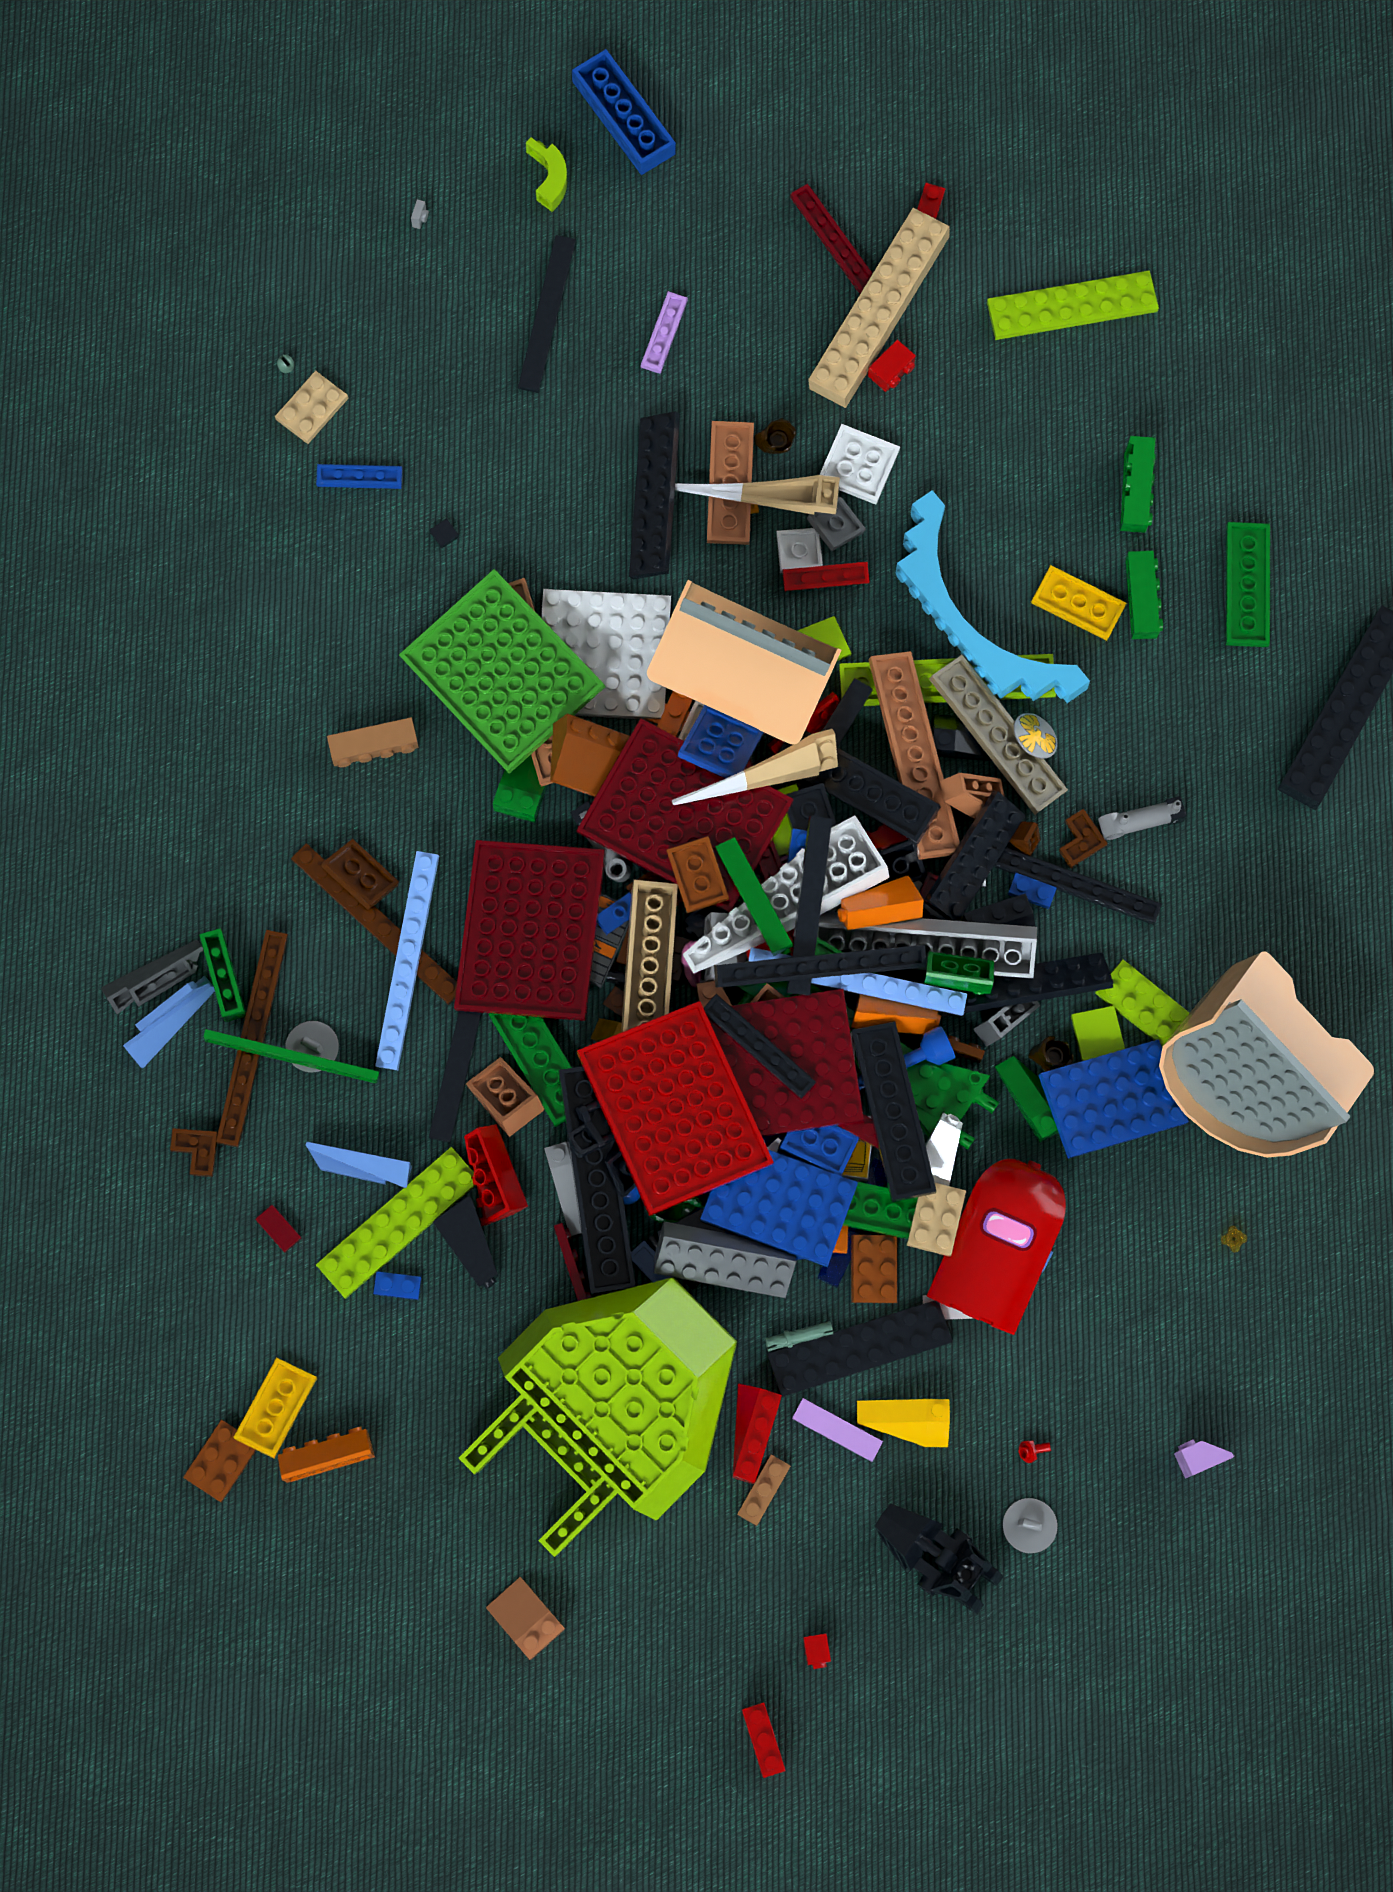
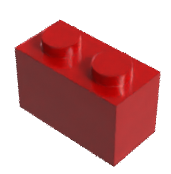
(892, 366)

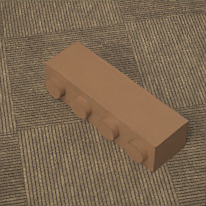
(372, 742)

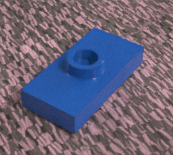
(615, 914)

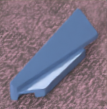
(167, 1019)
(360, 1165)

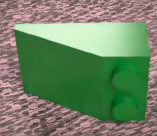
(520, 792)

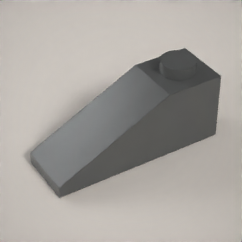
(1003, 1021)

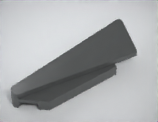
(153, 977)

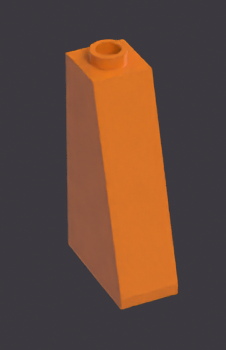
(882, 905)
(908, 1018)

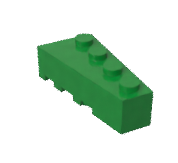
(1137, 484)

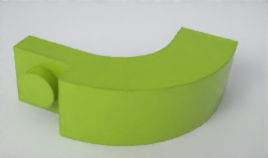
(554, 187)

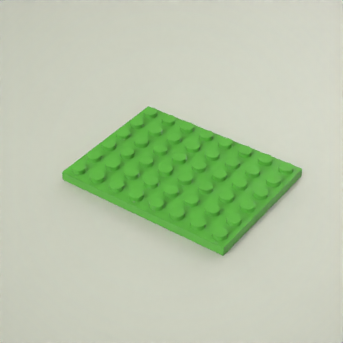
(501, 670)

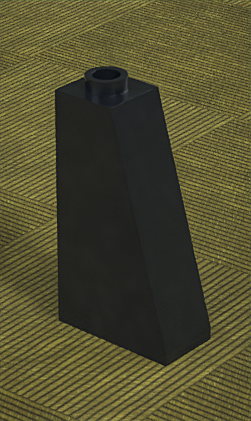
(466, 1238)

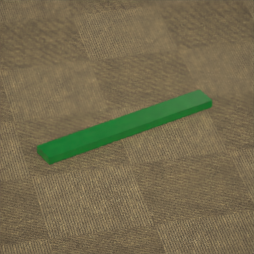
(291, 1056)

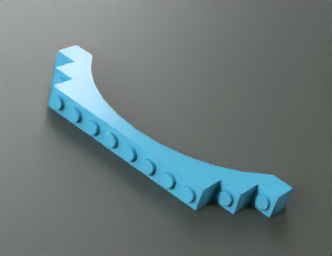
(996, 666)

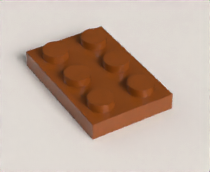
(697, 874)
(873, 1269)
(219, 1462)

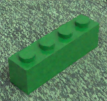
(1142, 595)
(223, 975)

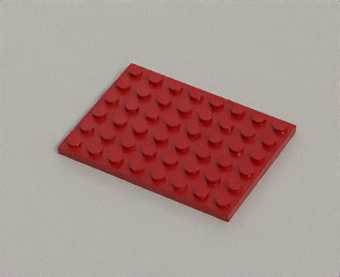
(674, 1108)

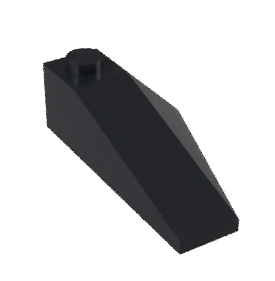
(955, 740)

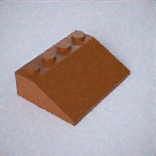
(583, 753)

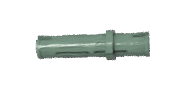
(801, 1335)

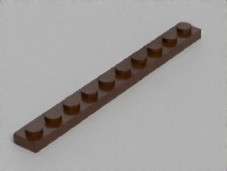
(374, 922)
(255, 1030)

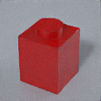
(817, 1650)

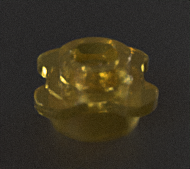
(1234, 1245)

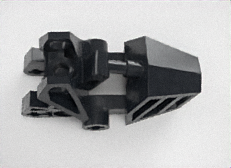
(911, 1534)

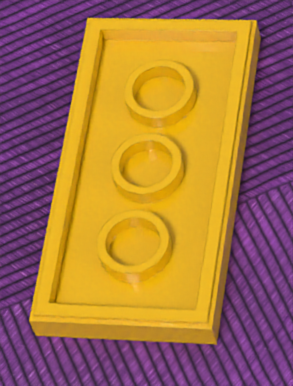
(1078, 602)
(275, 1408)

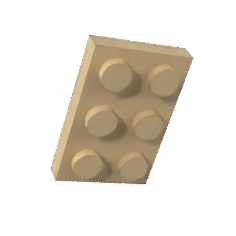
(311, 407)
(937, 1220)

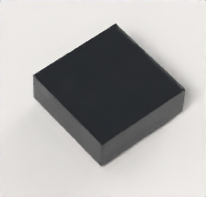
(444, 533)

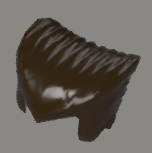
(776, 437)
(1051, 1054)

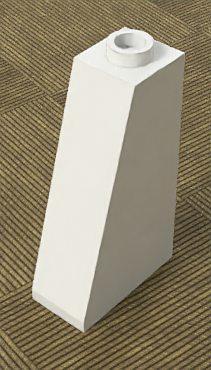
(943, 1147)

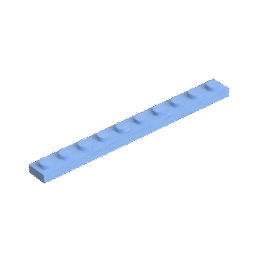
(407, 961)
(885, 988)

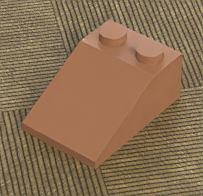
(505, 1096)
(525, 1618)

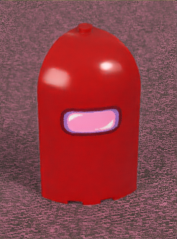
(1001, 1244)

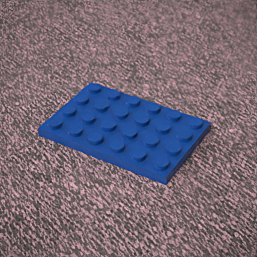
(1110, 1099)
(785, 1207)

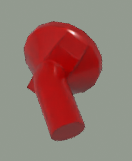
(1031, 1450)

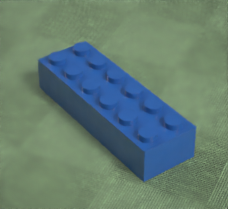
(623, 112)

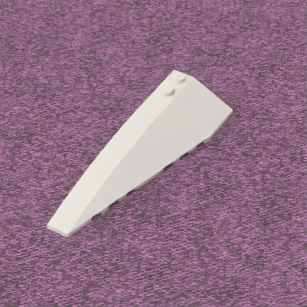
(850, 869)

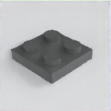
(837, 528)

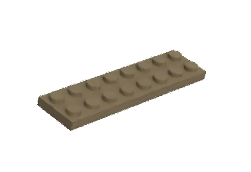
(995, 733)

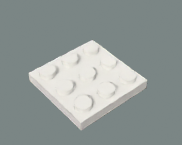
(860, 463)

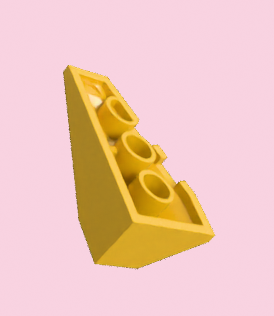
(912, 1420)

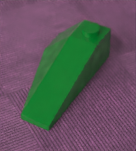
(1029, 1097)

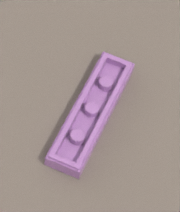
(664, 332)
(837, 1430)

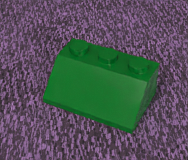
(959, 973)

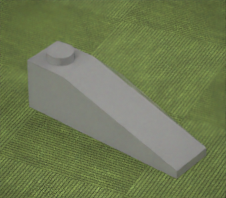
(561, 1170)

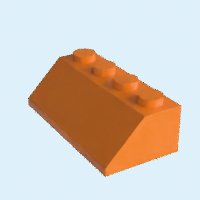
(326, 1455)

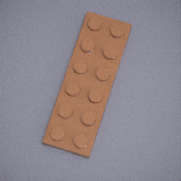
(729, 464)

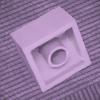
(1199, 1456)

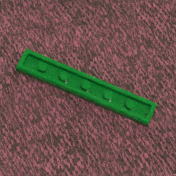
(754, 896)

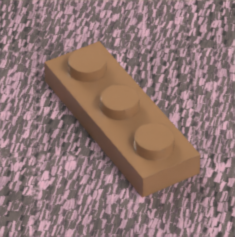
(763, 1490)

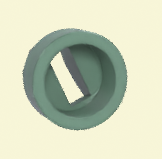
(282, 366)

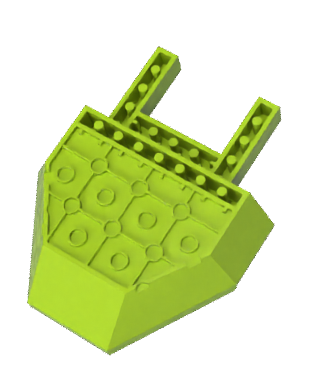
(618, 1396)

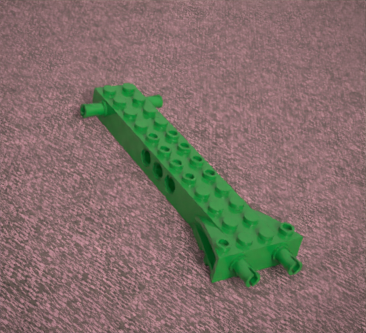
(934, 1087)

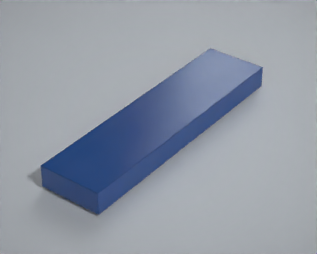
(359, 476)

